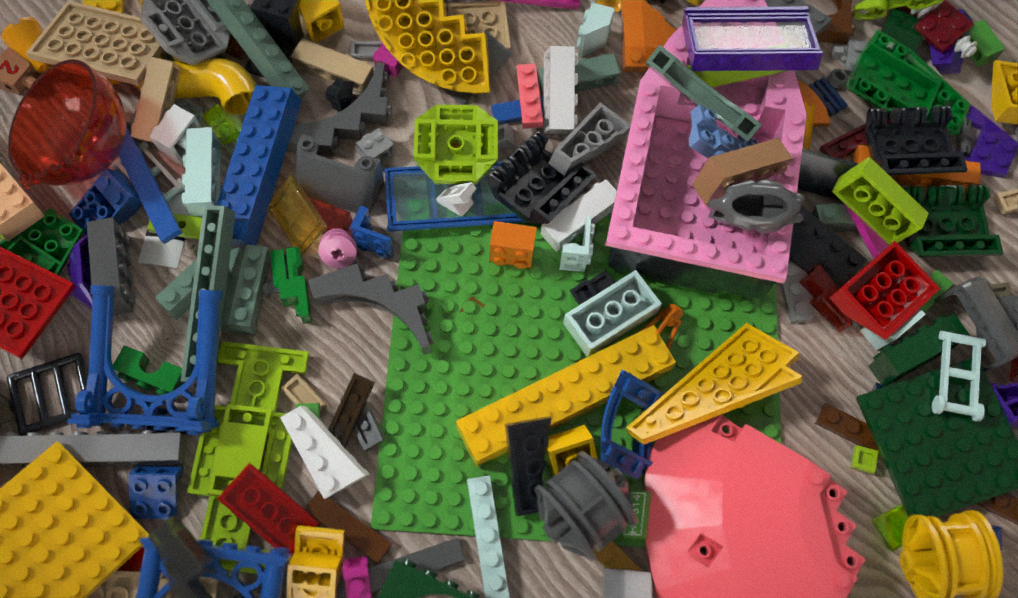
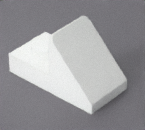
(457, 198)

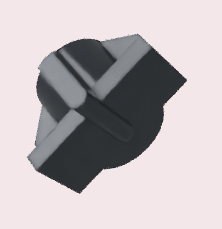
(340, 94)

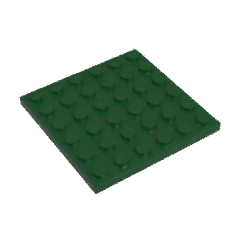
(943, 457)

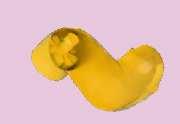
(218, 79)

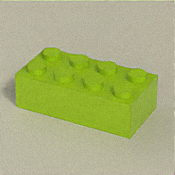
(880, 201)

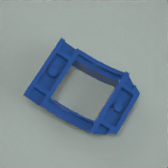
(613, 454)

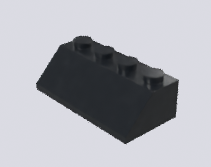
(817, 244)

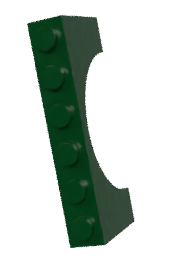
(409, 582)

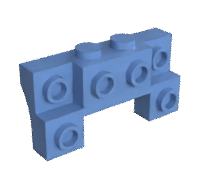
(709, 138)

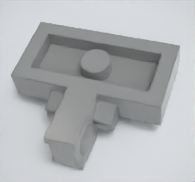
(848, 54)

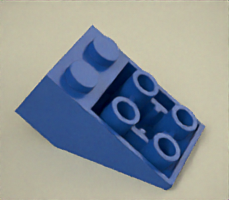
(107, 198)

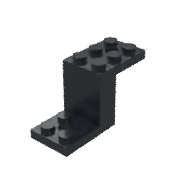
(282, 23)

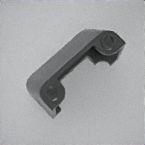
(337, 182)

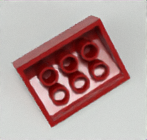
(885, 291)

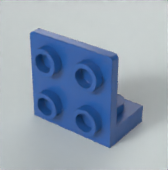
(366, 238)
(154, 491)

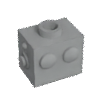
(376, 145)

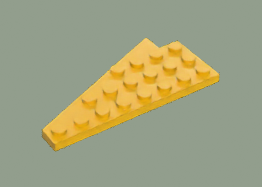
(732, 376)

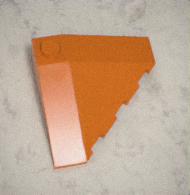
(641, 34)

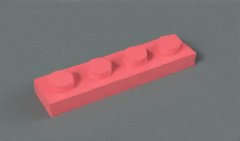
(529, 96)

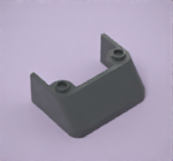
(988, 318)

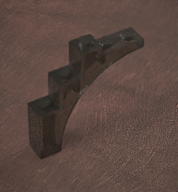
(182, 558)

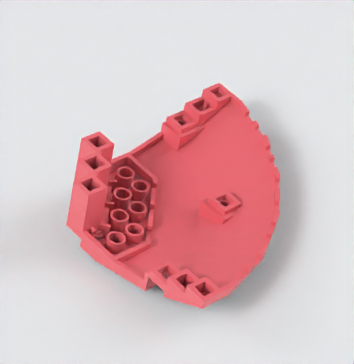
(754, 510)

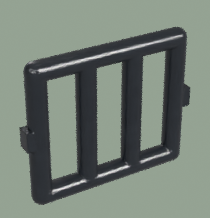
(33, 372)

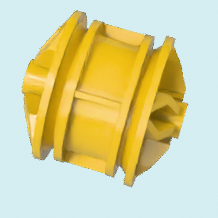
(951, 556)

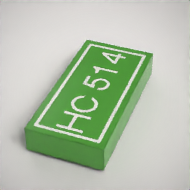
(641, 507)

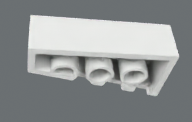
(322, 453)

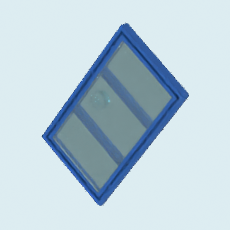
(414, 205)

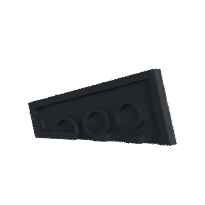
(526, 455)

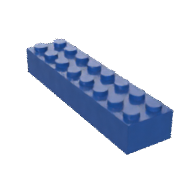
(258, 160)

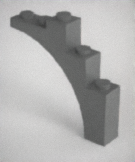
(350, 123)
(352, 285)

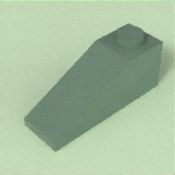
(835, 217)

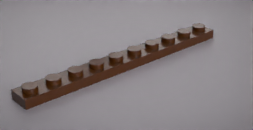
(859, 434)

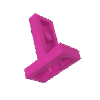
(356, 577)

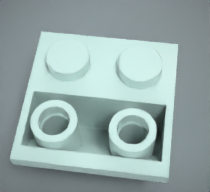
(595, 29)

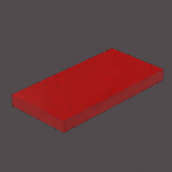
(265, 508)

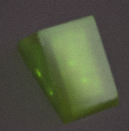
(891, 526)

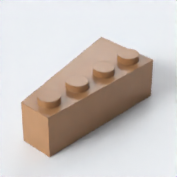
(737, 166)

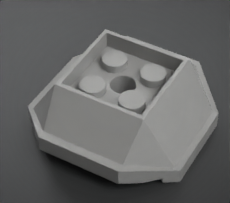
(186, 28)

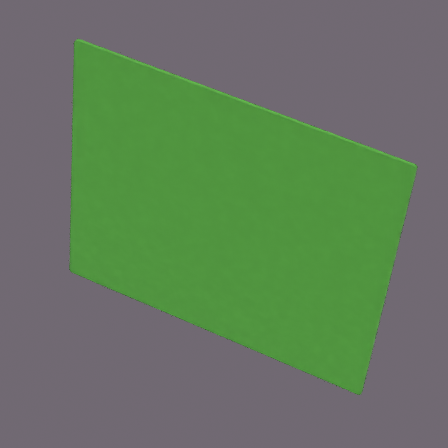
(503, 349)

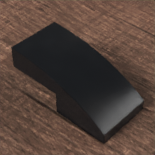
(590, 288)

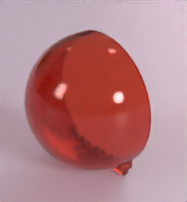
(66, 127)

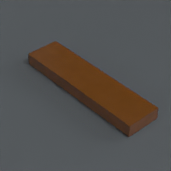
(356, 532)

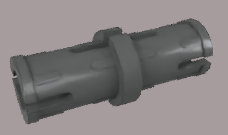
(965, 138)

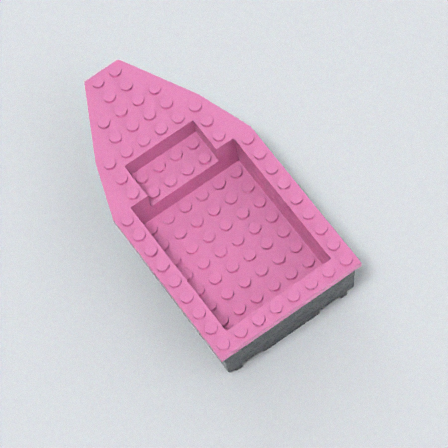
(657, 214)

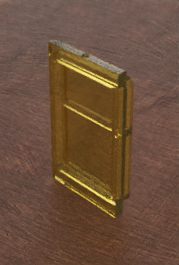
(296, 215)

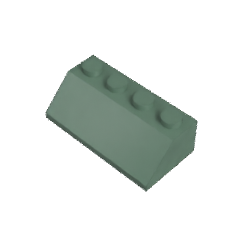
(244, 288)

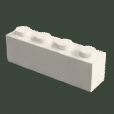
(572, 218)

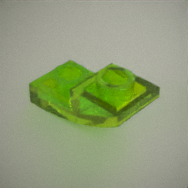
(221, 124)

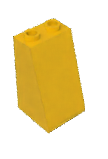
(320, 18)

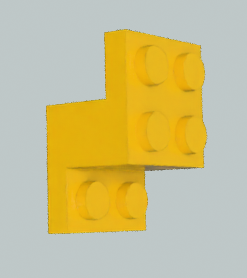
(315, 563)

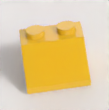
(566, 445)

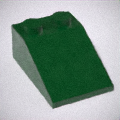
(901, 28)

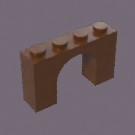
(841, 24)

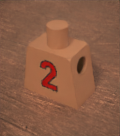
(15, 72)

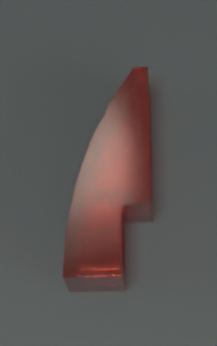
(821, 287)

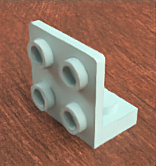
(575, 256)

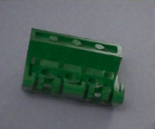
(953, 224)

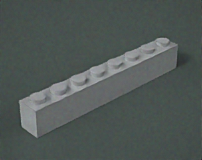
(98, 449)

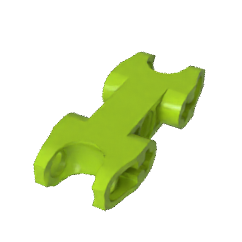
(878, 8)

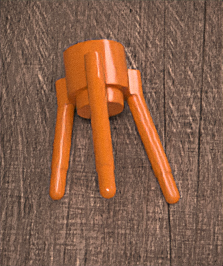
(670, 317)

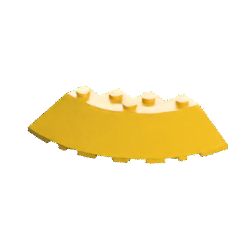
(433, 43)

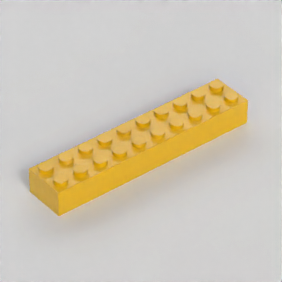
(565, 393)

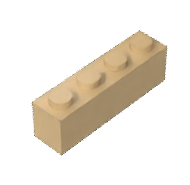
(331, 65)
(156, 96)

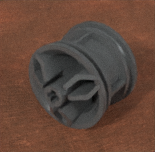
(585, 506)

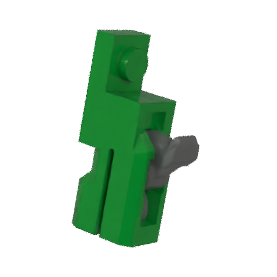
(288, 282)

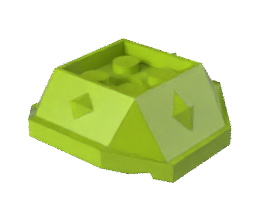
(451, 125)

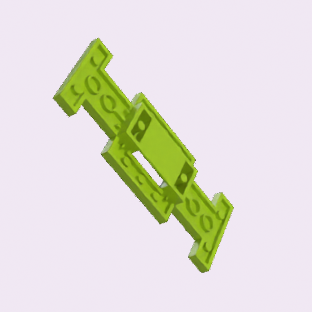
(243, 437)

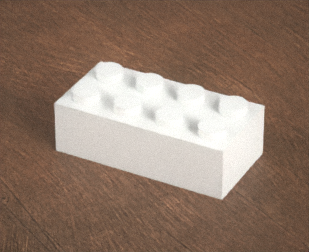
(559, 90)

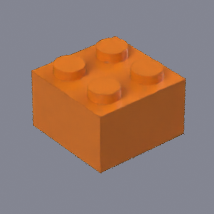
(512, 244)

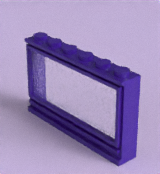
(750, 39)

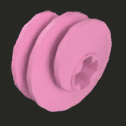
(328, 248)

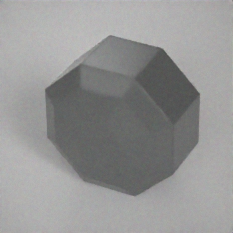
(837, 78)

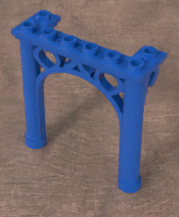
(96, 399)
(272, 577)

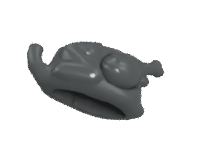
(759, 206)

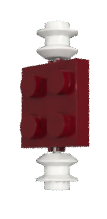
(945, 27)

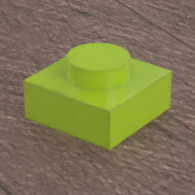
(864, 459)

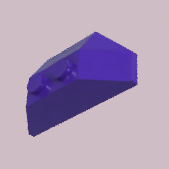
(80, 272)

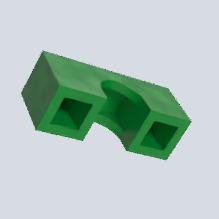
(132, 366)

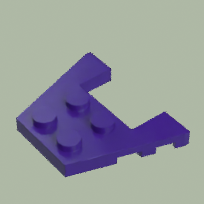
(992, 147)

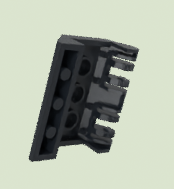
(911, 142)
(532, 185)

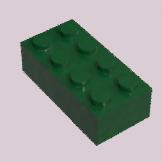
(914, 350)

